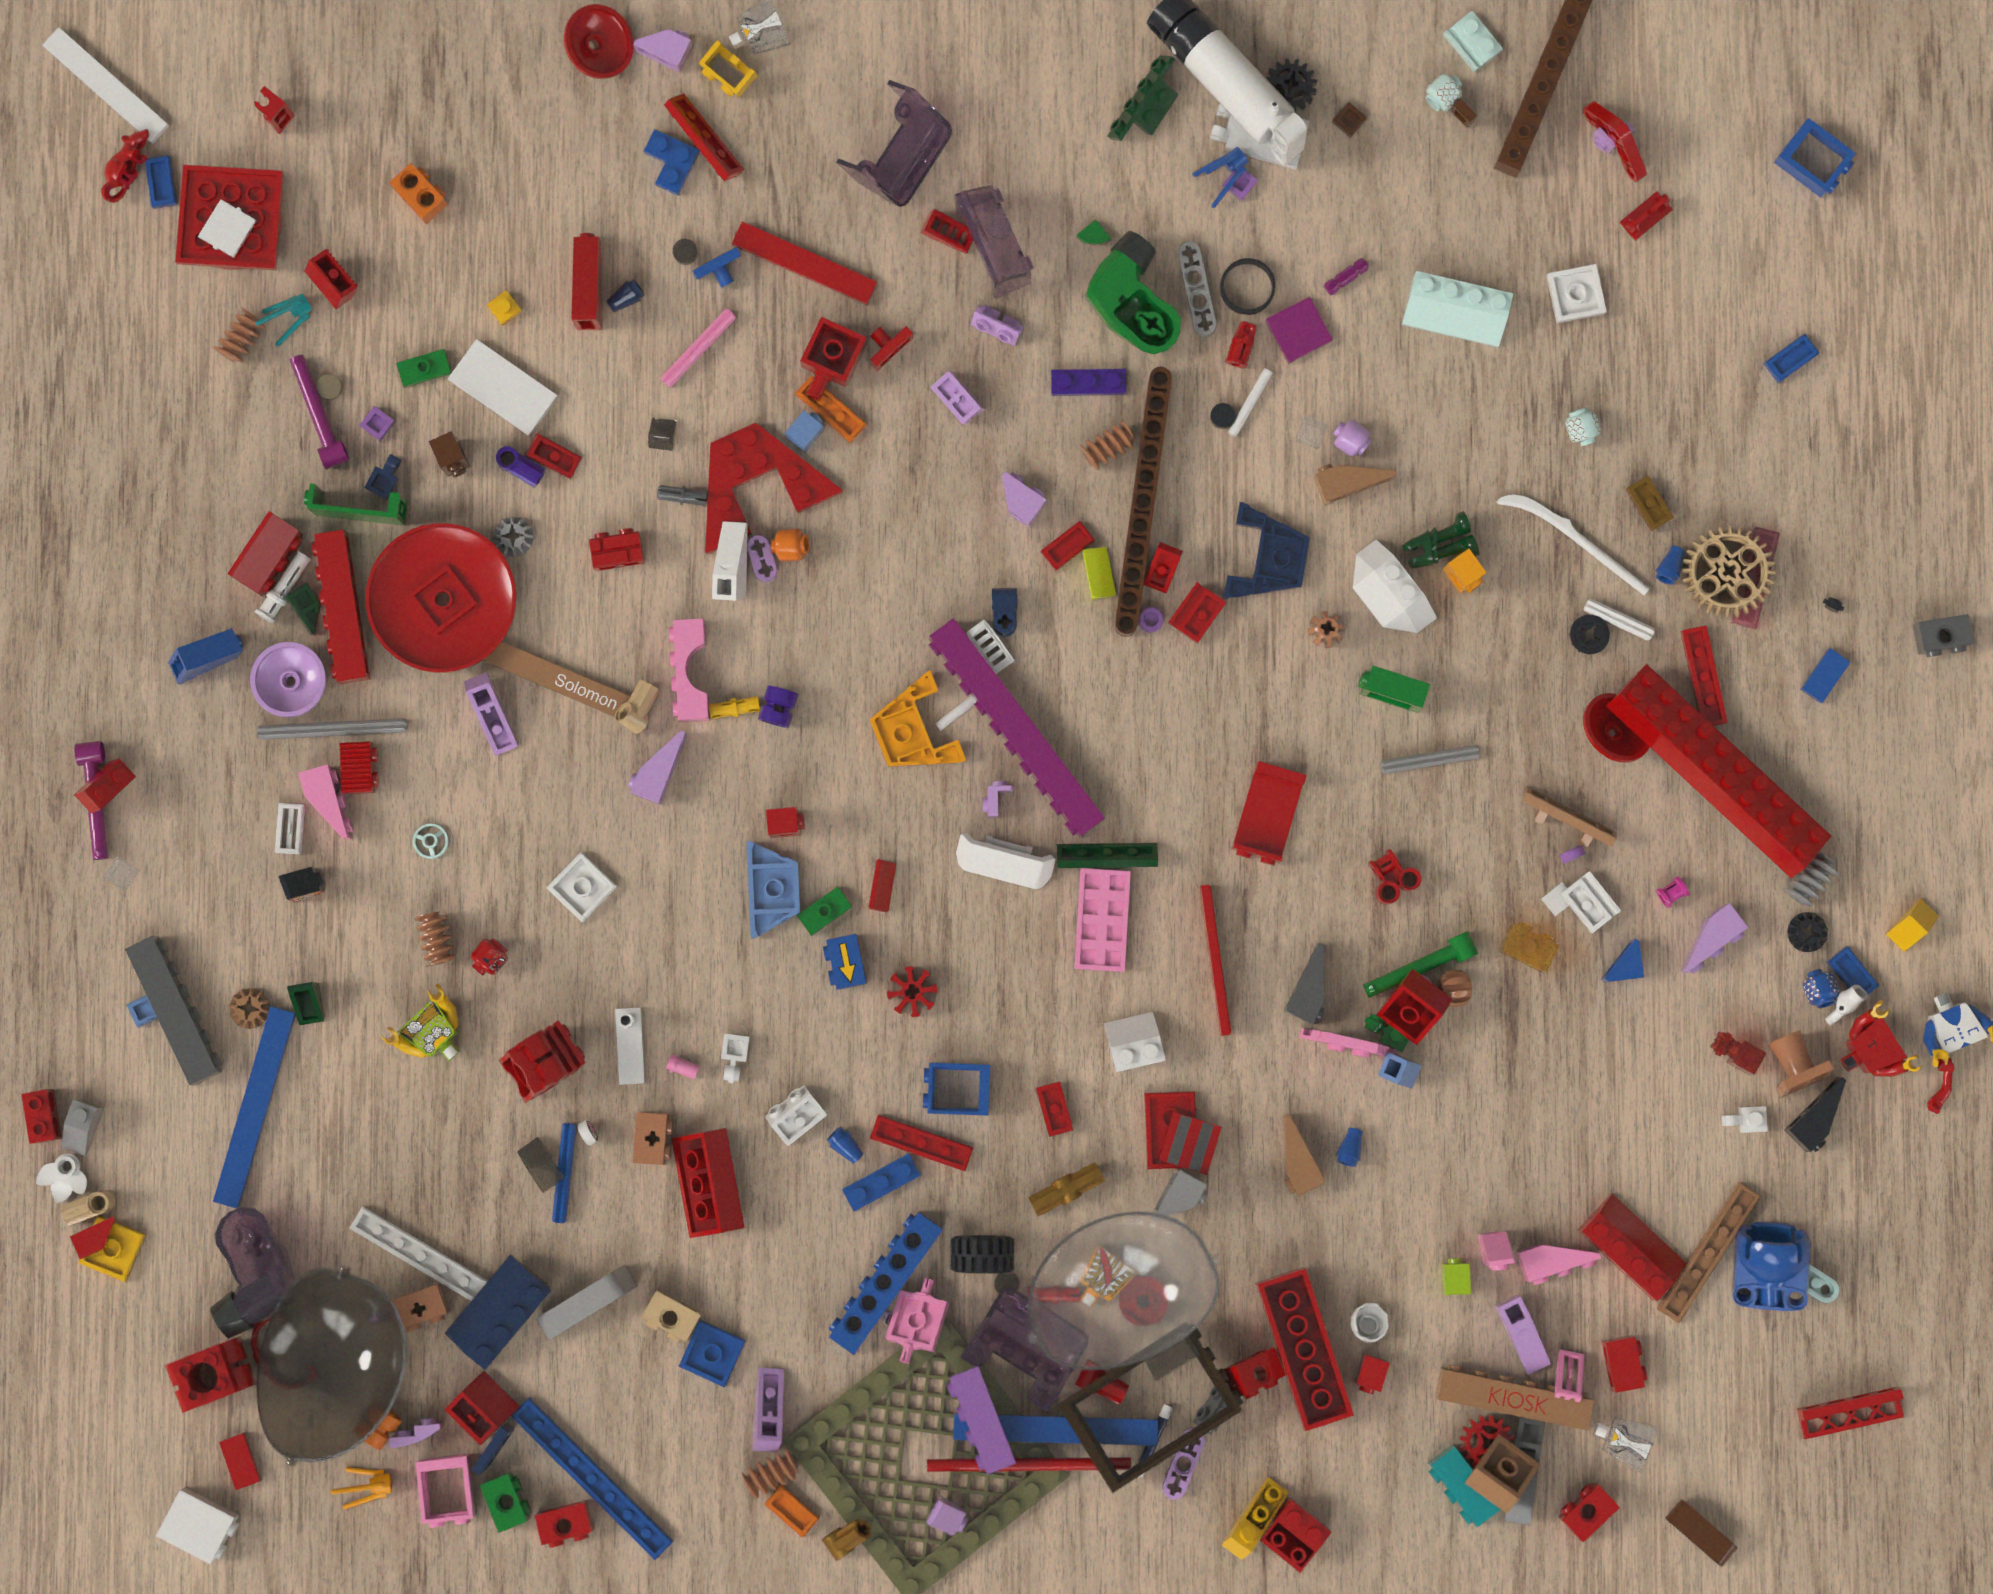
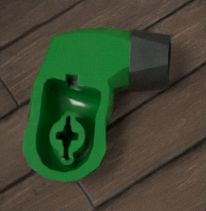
(1129, 305)

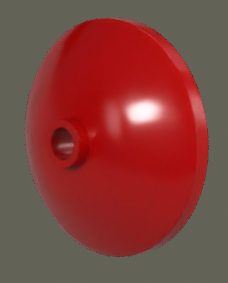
(609, 35)
(1609, 733)

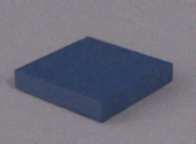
(493, 1448)

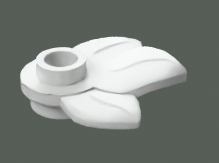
(61, 1180)

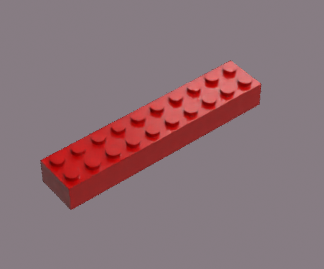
(1719, 771)

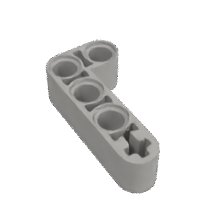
(586, 1302)

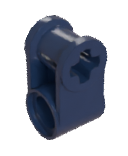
(1004, 607)

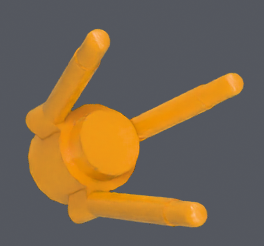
(379, 1484)

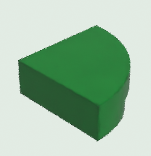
(1093, 234)

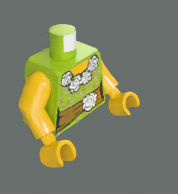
(429, 1029)

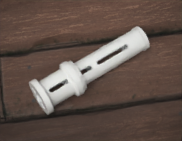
(276, 598)

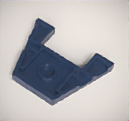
(1279, 556)

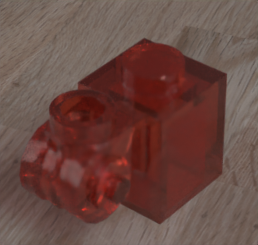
(1740, 1053)

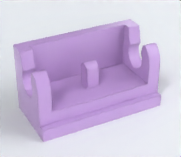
(957, 397)

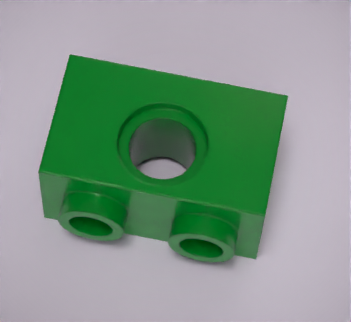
(503, 1516)

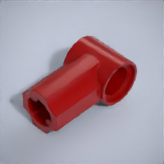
(1113, 1391)

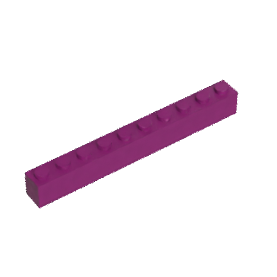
(1016, 728)

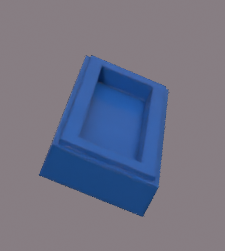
(161, 182)
(1791, 358)
(1825, 675)
(1851, 970)

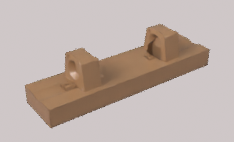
(1589, 827)

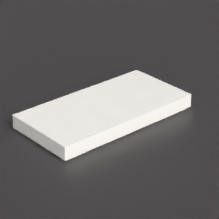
(502, 387)

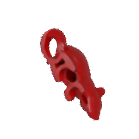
(121, 167)

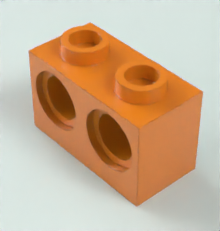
(415, 196)

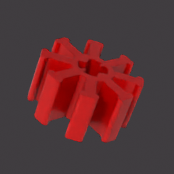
(918, 997)

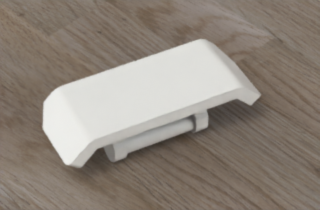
(1004, 861)

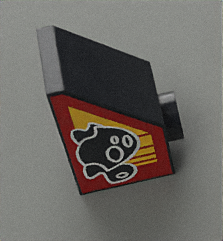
(302, 884)

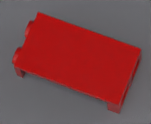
(1268, 813)

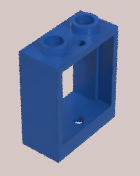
(1801, 174)
(984, 1077)

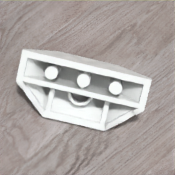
(1390, 591)

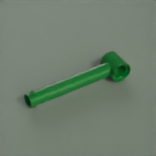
(1460, 948)

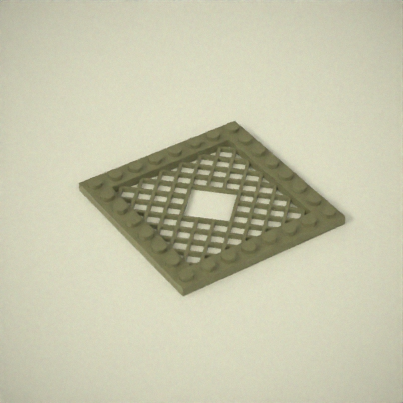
(806, 1447)

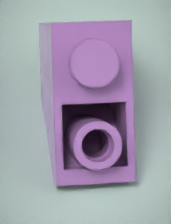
(1022, 501)

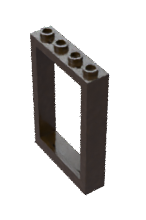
(1095, 1450)

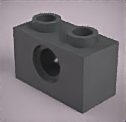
(1958, 633)

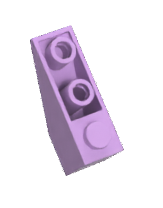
(1715, 932)
(1522, 1333)

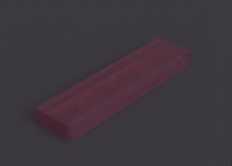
(1771, 539)

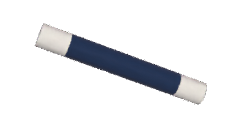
(1162, 1420)

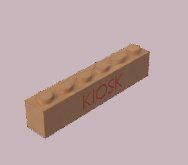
(1512, 1398)

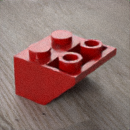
(482, 1407)
(1295, 1535)

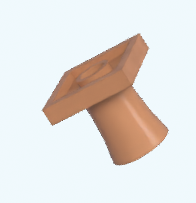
(1797, 1064)

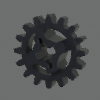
(1300, 87)

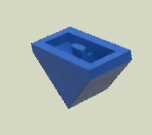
(1627, 965)

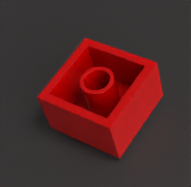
(1414, 1007)

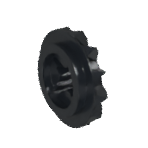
(1601, 633)
(1796, 935)

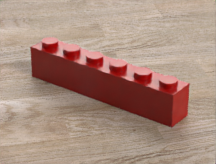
(341, 607)

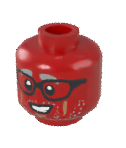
(489, 957)

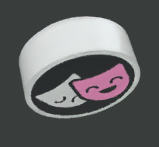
(588, 1132)

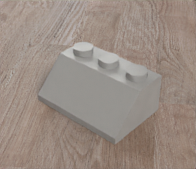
(1180, 1194)

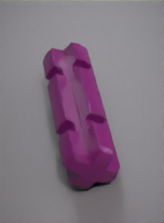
(1346, 276)

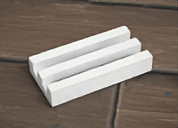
(299, 831)

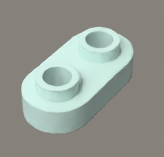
(1818, 1279)

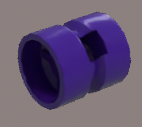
(778, 697)

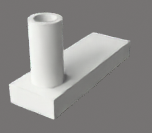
(630, 1046)

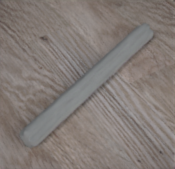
(332, 729)

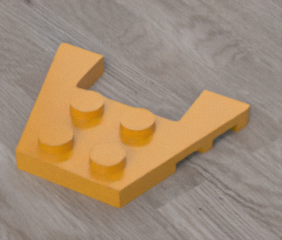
(904, 734)

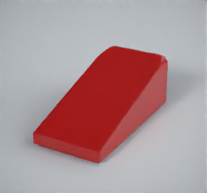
(553, 456)

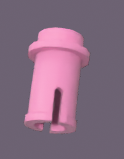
(682, 1066)

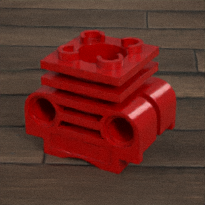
(542, 1060)
(224, 1359)

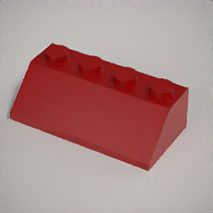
(707, 1183)
(1633, 1247)

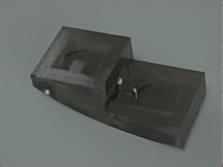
(540, 1165)

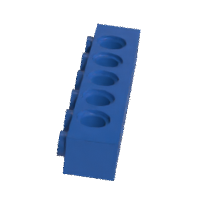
(852, 1339)

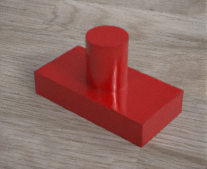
(888, 346)

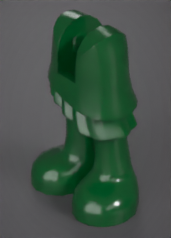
(1429, 542)

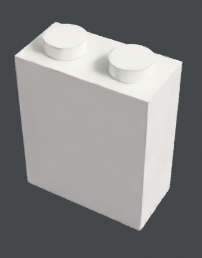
(198, 1526)

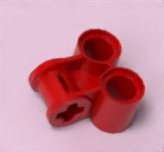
(1392, 876)

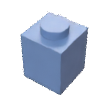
(805, 430)
(1399, 1070)

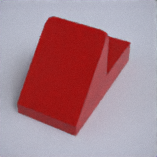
(1163, 567)

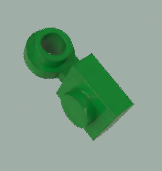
(1390, 1035)

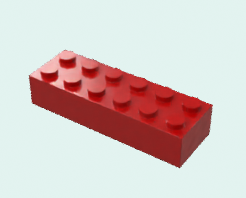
(1304, 1349)

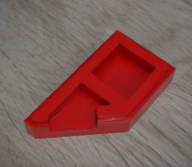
(92, 1238)

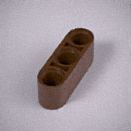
(1701, 1532)

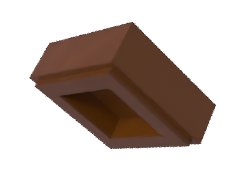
(1463, 113)
(1349, 120)

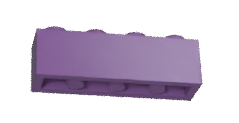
(982, 1420)

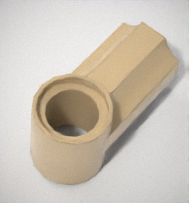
(634, 712)
(87, 1207)

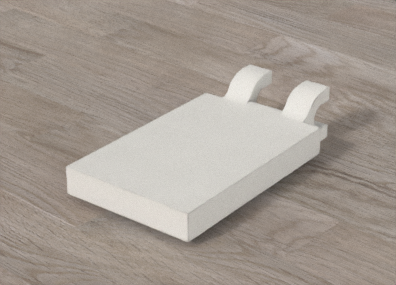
(1236, 136)

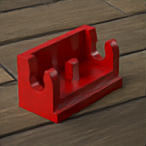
(276, 112)

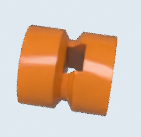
(380, 1435)

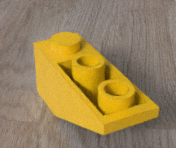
(1255, 1519)

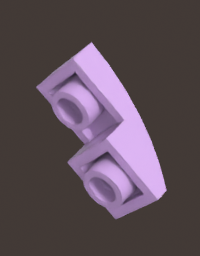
(421, 1431)

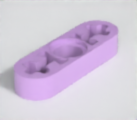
(1183, 1484)

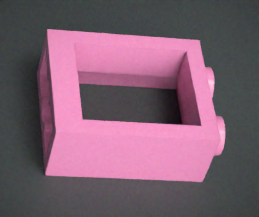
(440, 1463)

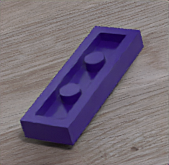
(1088, 382)

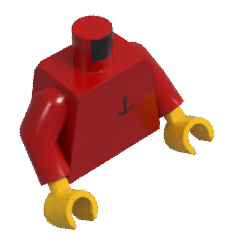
(1875, 1047)

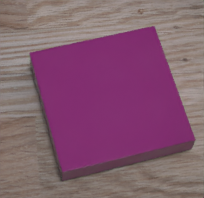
(1299, 330)

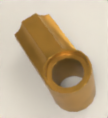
(843, 1540)

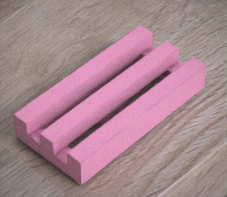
(1567, 1393)

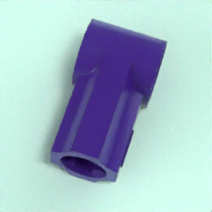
(521, 467)

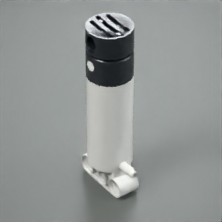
(1229, 77)

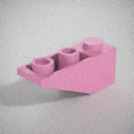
(322, 792)
(1545, 1260)

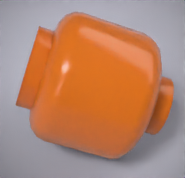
(790, 545)

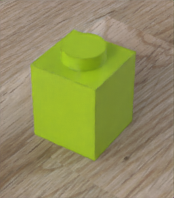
(1456, 1277)

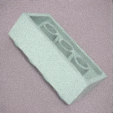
(1457, 309)

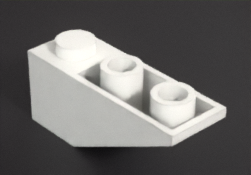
(731, 562)

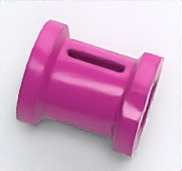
(1672, 892)

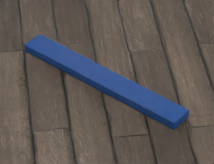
(254, 1107)
(1058, 1430)
(592, 1478)

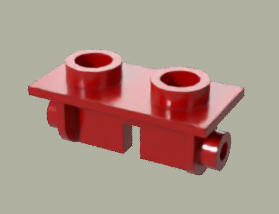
(1646, 215)

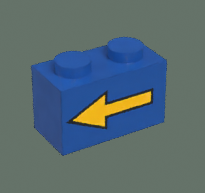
(845, 962)

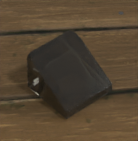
(662, 434)

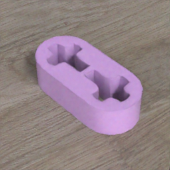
(756, 561)

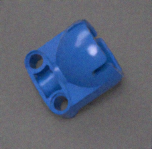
(1771, 1266)

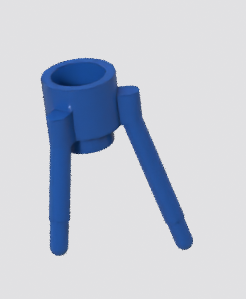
(1233, 161)

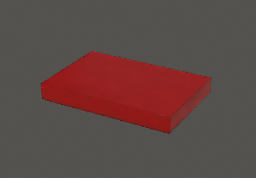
(1158, 1114)

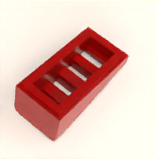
(945, 239)

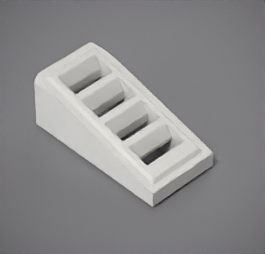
(996, 642)

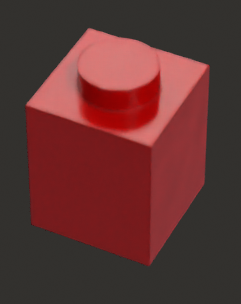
(1371, 1374)

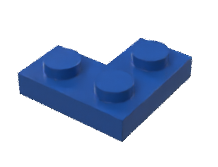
(677, 158)

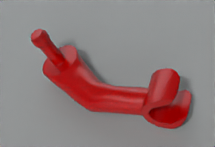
(1937, 1100)

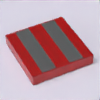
(1190, 1143)

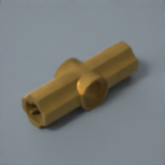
(1066, 1189)

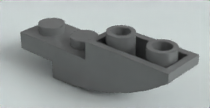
(1530, 1442)

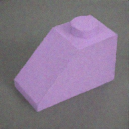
(666, 48)
(947, 1516)

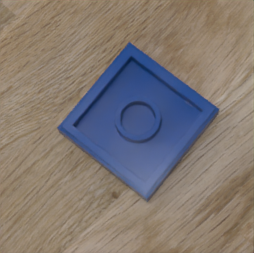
(712, 1353)

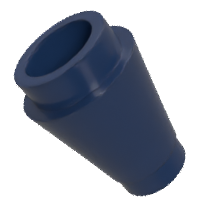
(625, 296)

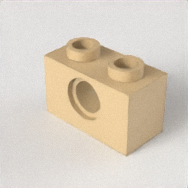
(687, 1316)

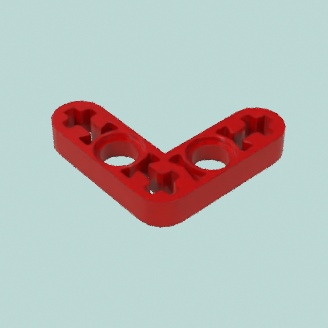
(1621, 136)

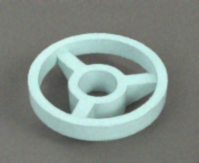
(435, 836)

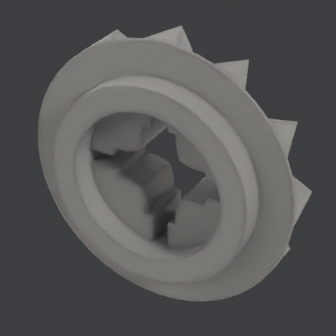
(521, 544)

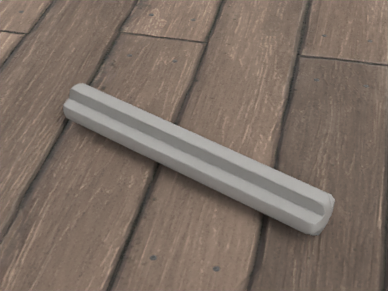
(1430, 759)

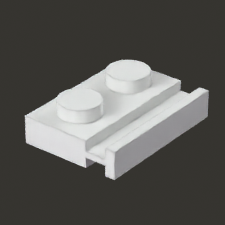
(1590, 902)

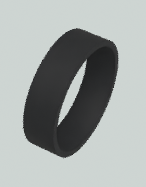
(1263, 266)

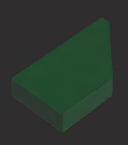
(305, 606)

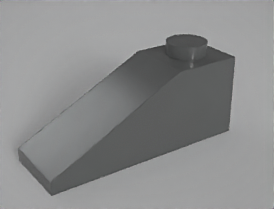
(1309, 992)

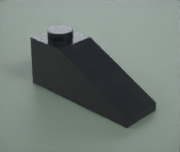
(1816, 1119)

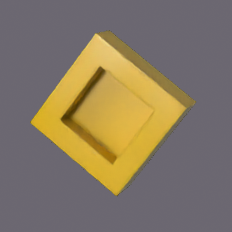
(504, 308)

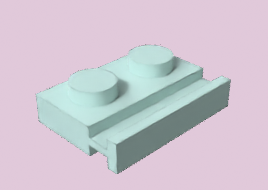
(1473, 41)

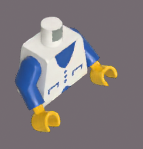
(1954, 1028)

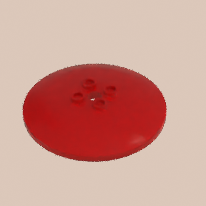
(433, 562)

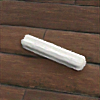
(1619, 619)

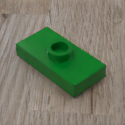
(424, 368)
(824, 911)

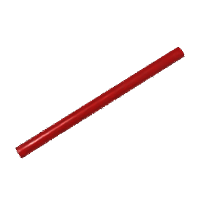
(1027, 1464)

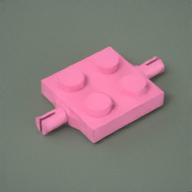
(917, 1321)

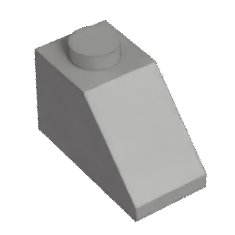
(80, 1126)

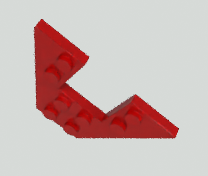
(747, 456)

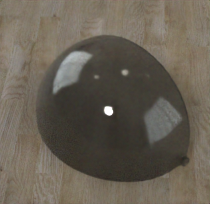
(333, 1338)

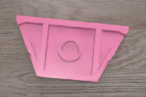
(1339, 1043)

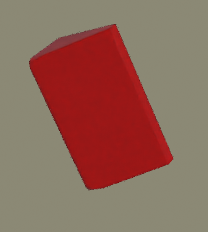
(882, 886)

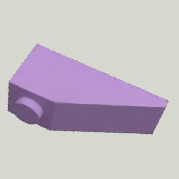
(490, 713)
(656, 773)
(768, 1410)

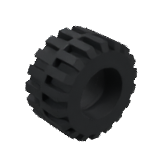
(982, 1254)

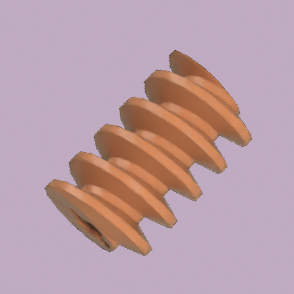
(239, 337)
(1109, 445)
(435, 938)
(770, 1474)

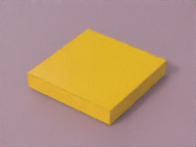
(119, 1253)

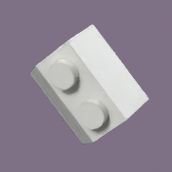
(1134, 1042)

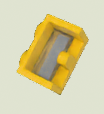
(727, 69)

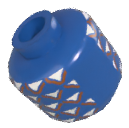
(1820, 988)

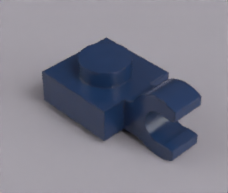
(382, 480)

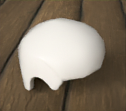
(1369, 1322)

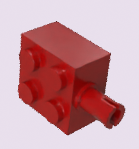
(831, 356)

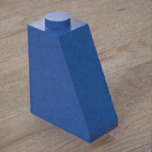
(205, 655)

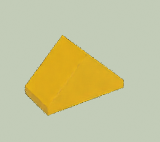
(1912, 925)

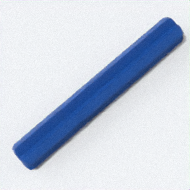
(565, 1166)

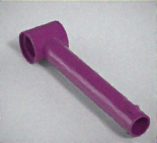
(332, 451)
(90, 756)

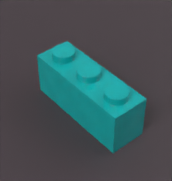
(1453, 1472)

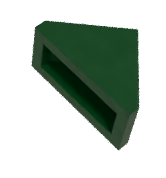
(306, 1002)

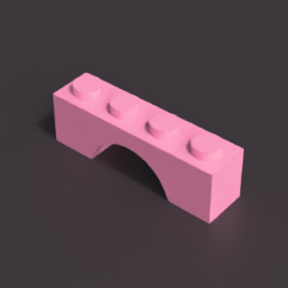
(688, 638)

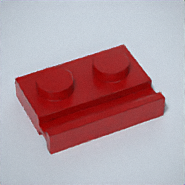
(1197, 612)

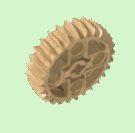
(1730, 583)

